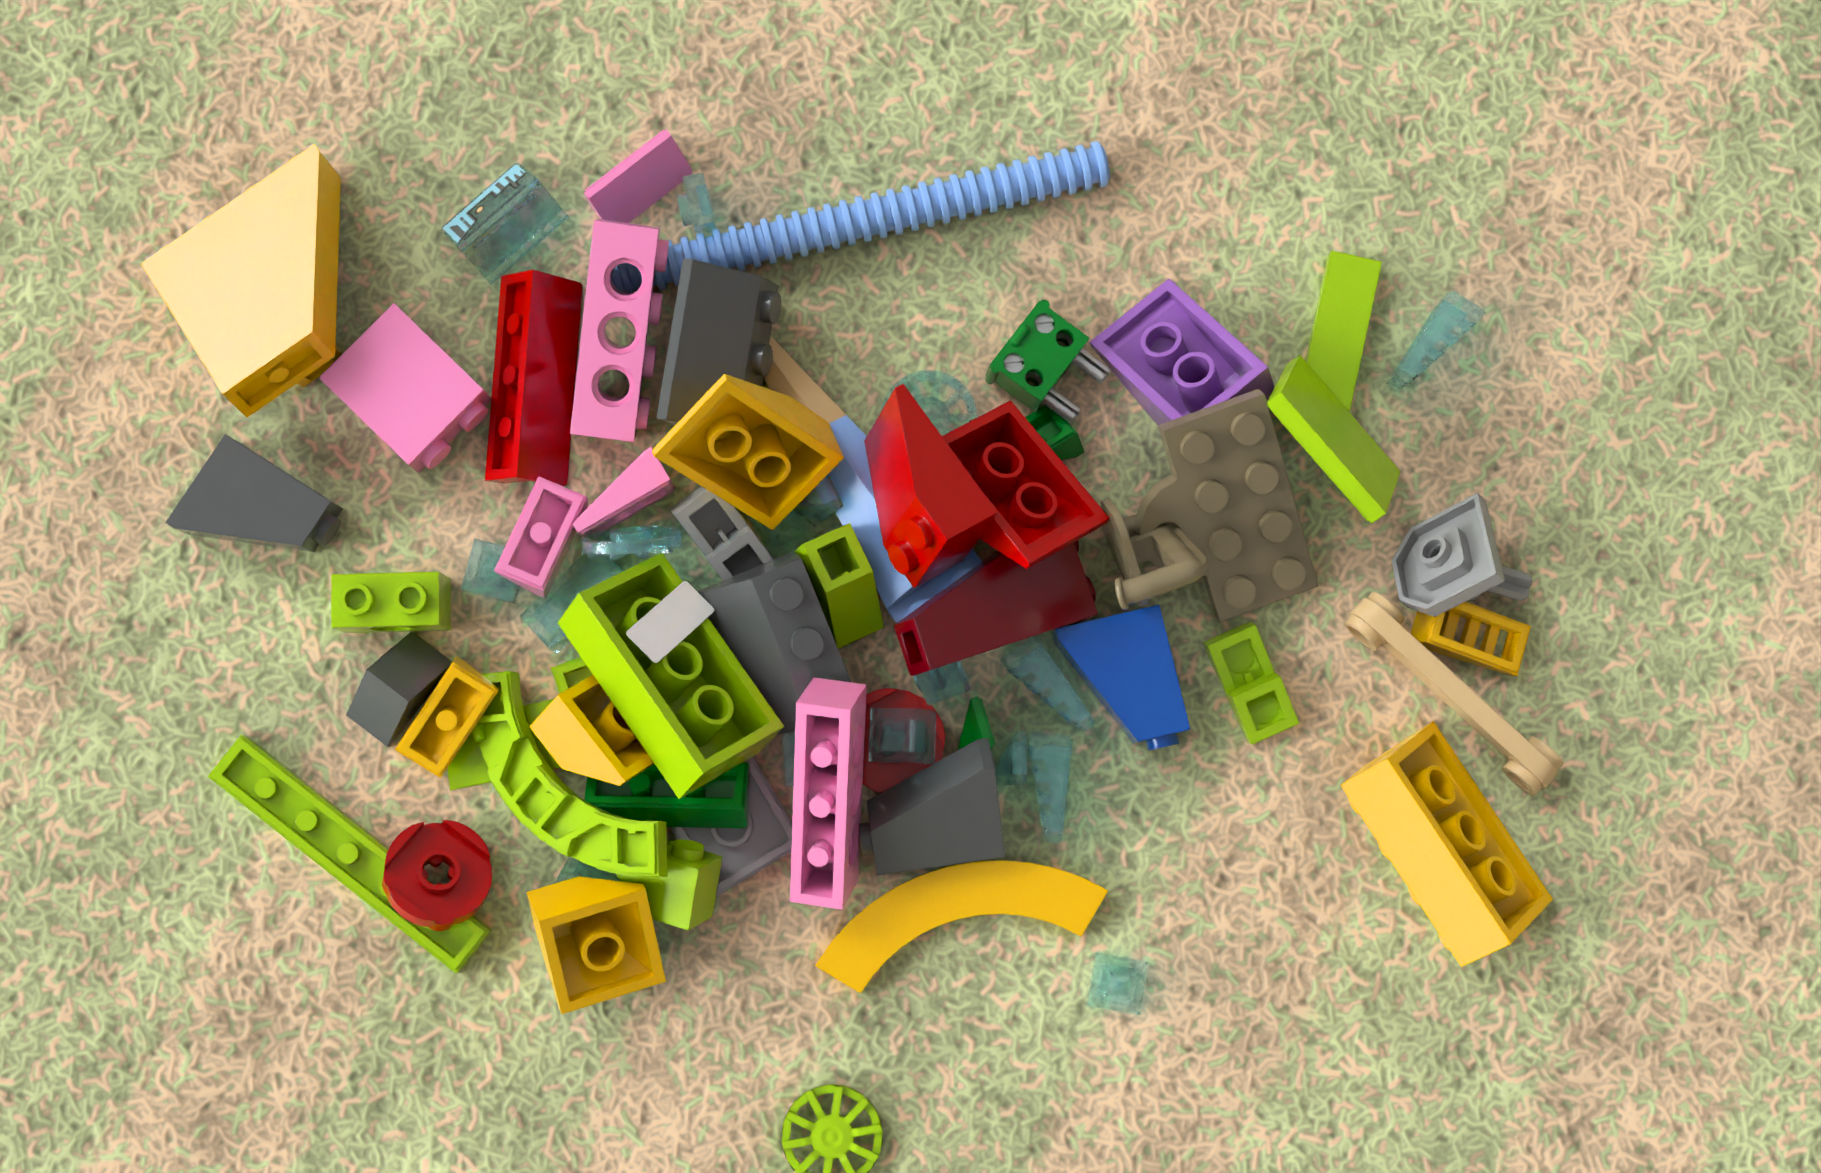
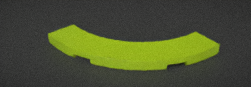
(549, 805)

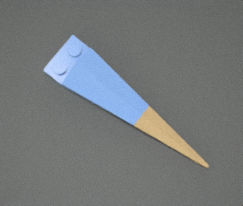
(856, 492)

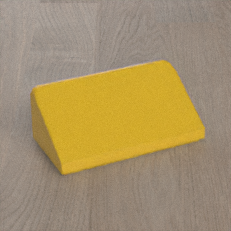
(447, 717)

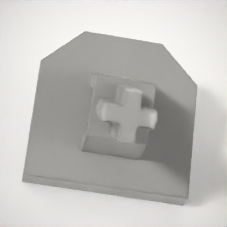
(1454, 561)

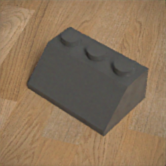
(716, 330)
(776, 631)

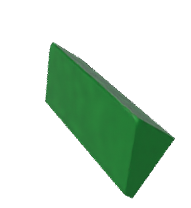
(650, 798)

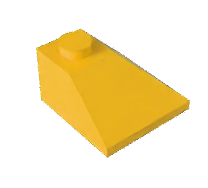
(590, 735)
(595, 939)

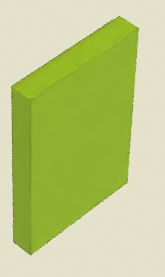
(1334, 439)

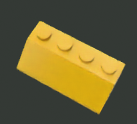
(1447, 845)

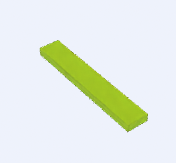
(332, 842)

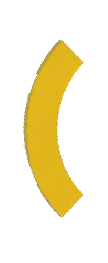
(953, 895)

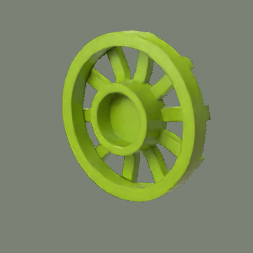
(832, 1132)

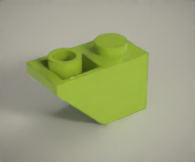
(843, 584)
(688, 891)

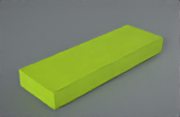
(1342, 321)

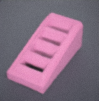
(630, 493)

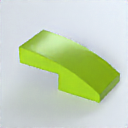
(1251, 683)

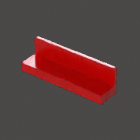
(533, 378)

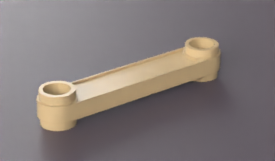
(1530, 762)

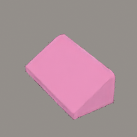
(639, 180)
(541, 537)

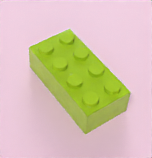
(690, 709)

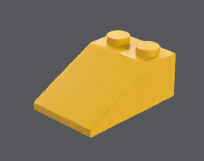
(752, 448)

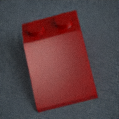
(1027, 483)
(922, 492)

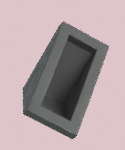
(397, 687)

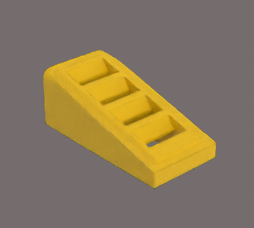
(1439, 631)

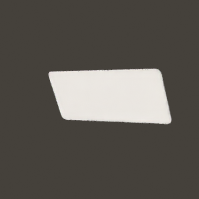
(670, 621)

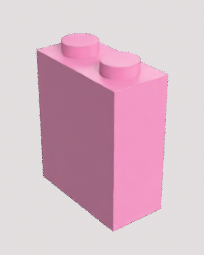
(407, 389)

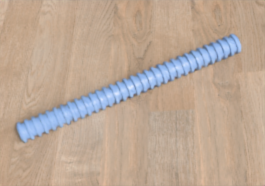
(883, 214)

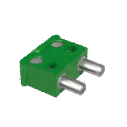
(1037, 357)

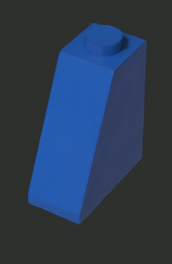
(1130, 672)

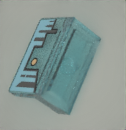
(504, 222)

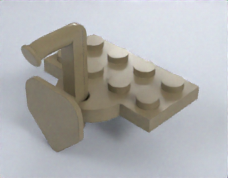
(1216, 516)

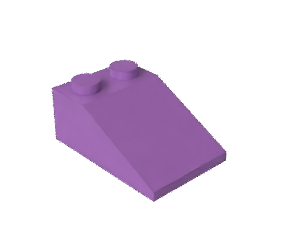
(1178, 356)

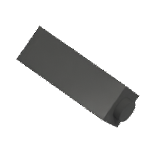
(254, 502)
(937, 815)

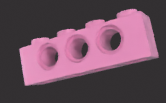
(593, 410)
(827, 792)

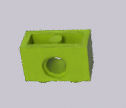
(390, 602)

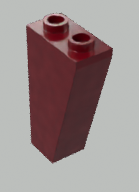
(996, 607)

